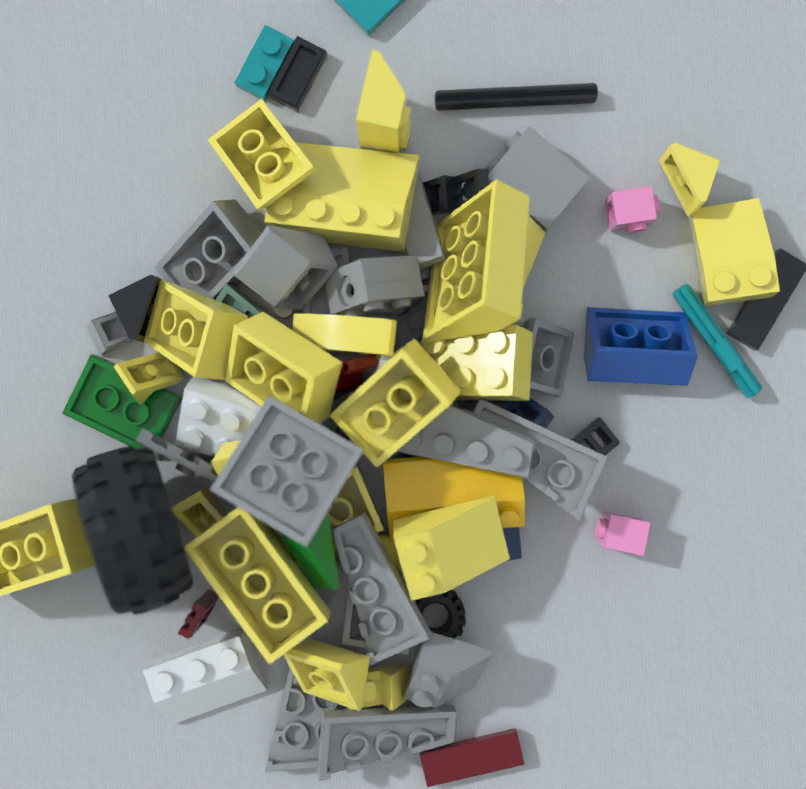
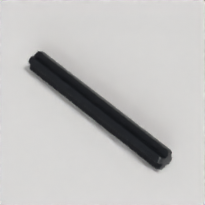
(516, 96)

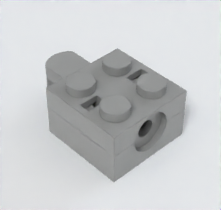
(376, 286)

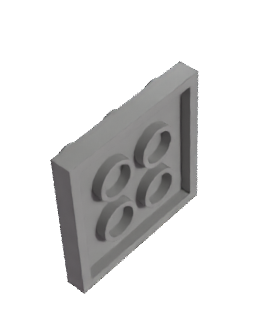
(287, 471)

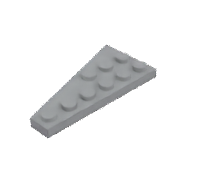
(300, 715)

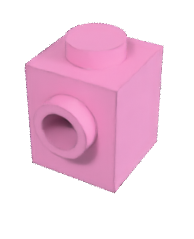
(632, 209)

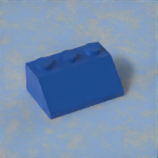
(638, 346)

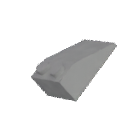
(211, 249)

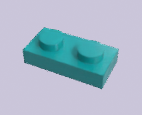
(264, 62)

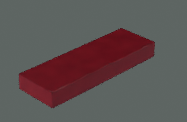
(471, 757)

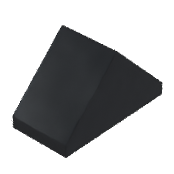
(135, 305)

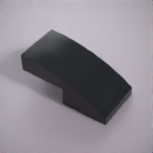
(450, 192)

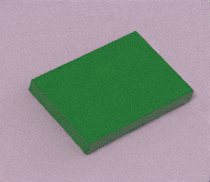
(109, 407)

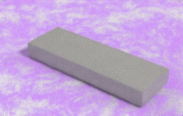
(422, 230)

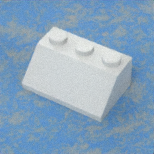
(205, 676)

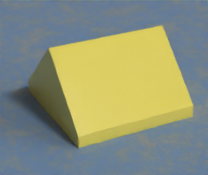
(330, 672)

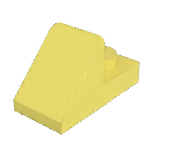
(148, 374)
(386, 686)

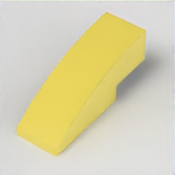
(347, 333)

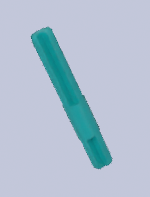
(717, 341)

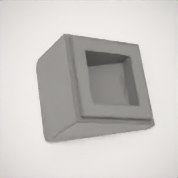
(108, 333)

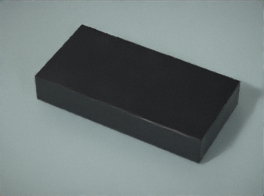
(297, 74)

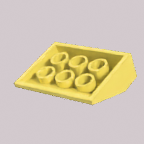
(351, 197)
(484, 265)

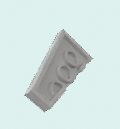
(559, 465)
(382, 600)

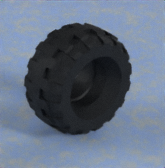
(131, 530)

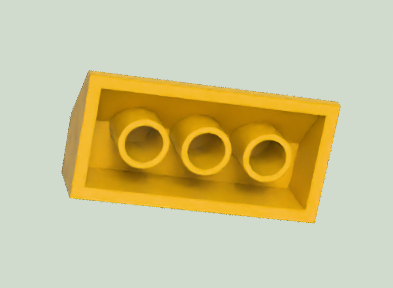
(429, 484)

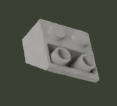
(286, 266)

